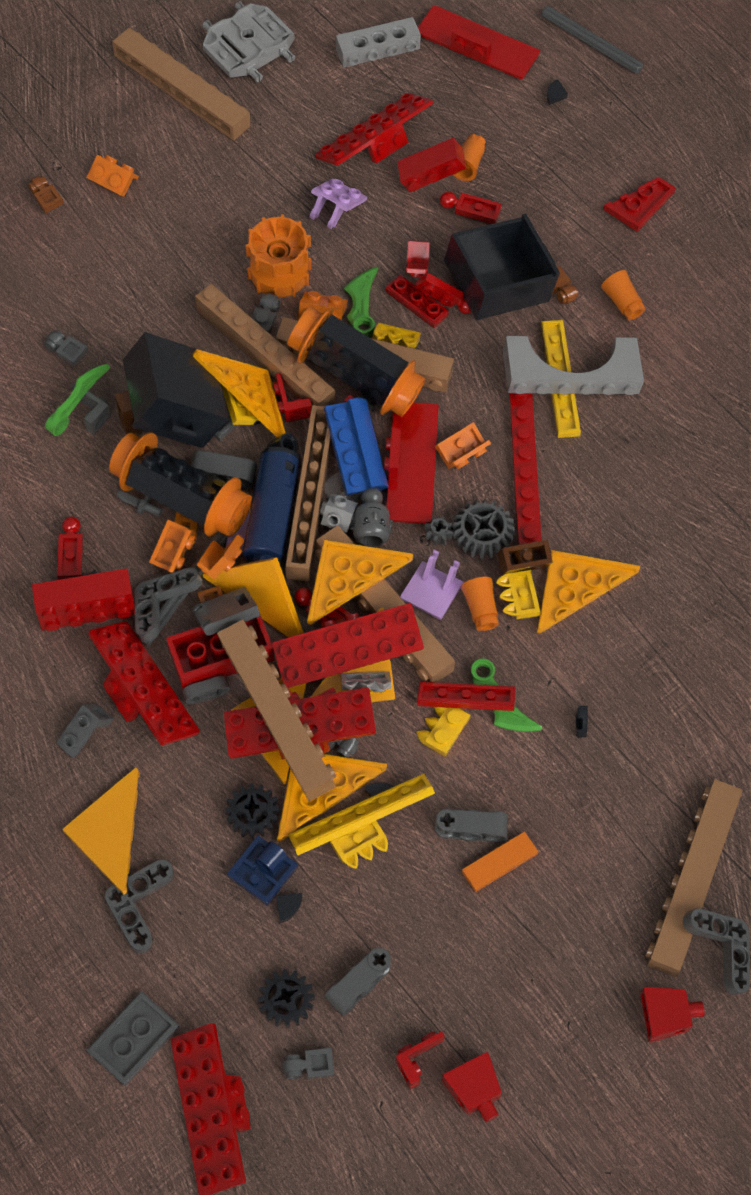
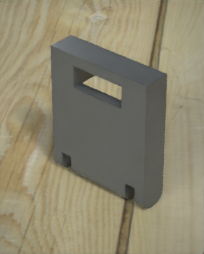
(226, 611)

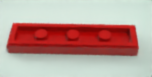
(466, 696)

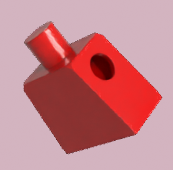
(668, 1012)
(475, 1086)

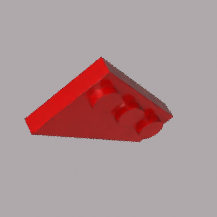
(642, 204)

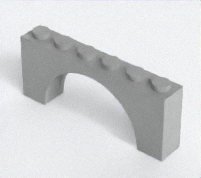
(531, 374)

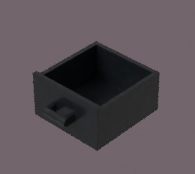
(501, 267)
(173, 392)

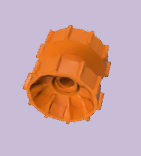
(278, 256)

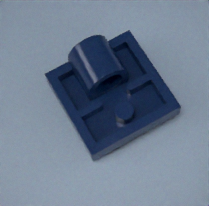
(262, 869)

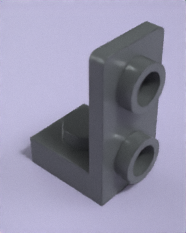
(99, 411)
(82, 727)

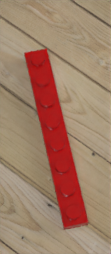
(525, 468)

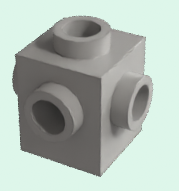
(337, 512)

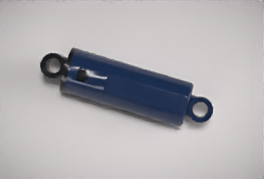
(272, 500)

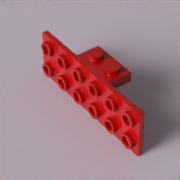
(478, 42)
(380, 133)
(412, 464)
(347, 645)
(140, 686)
(328, 716)
(212, 1110)

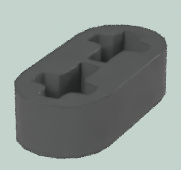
(206, 690)

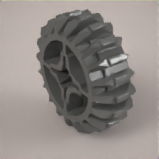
(483, 517)

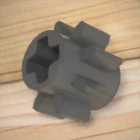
(436, 525)

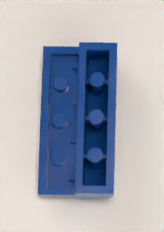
(356, 446)

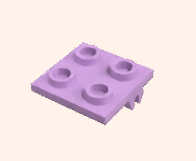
(340, 194)
(432, 589)

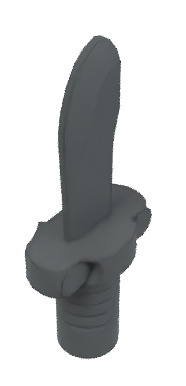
(143, 505)

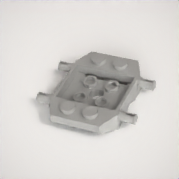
(268, 42)

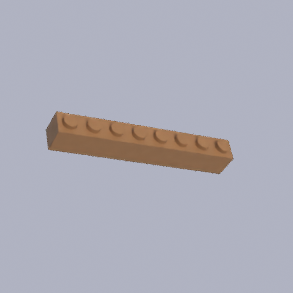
(182, 83)
(262, 347)
(433, 367)
(309, 497)
(433, 661)
(276, 710)
(695, 876)

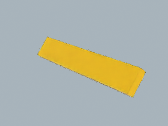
(557, 356)
(361, 814)

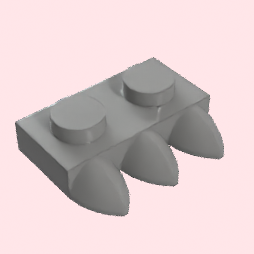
(373, 680)

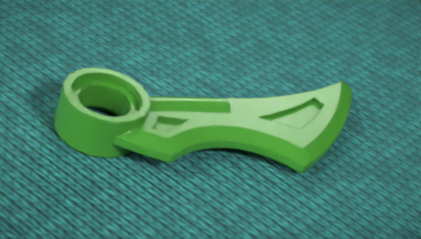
(359, 291)
(59, 420)
(508, 720)

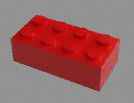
(84, 599)
(203, 656)

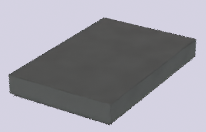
(133, 1038)

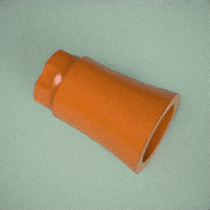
(473, 151)
(623, 294)
(481, 602)

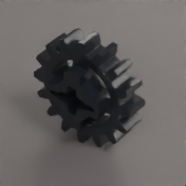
(242, 810)
(295, 993)

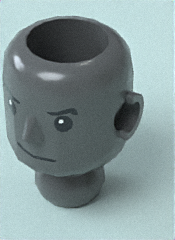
(371, 520)

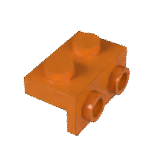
(110, 175)
(322, 303)
(461, 446)
(172, 547)
(218, 559)

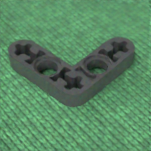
(149, 597)
(127, 904)
(731, 942)

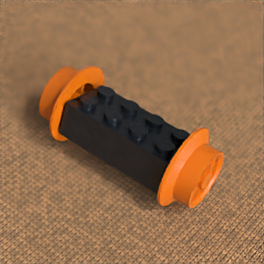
(356, 360)
(180, 486)

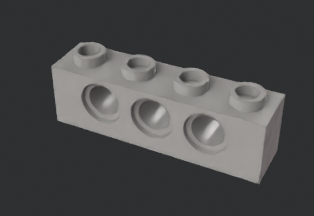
(378, 42)

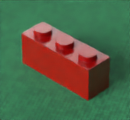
(431, 164)

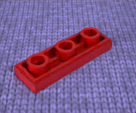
(416, 301)

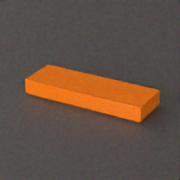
(499, 861)

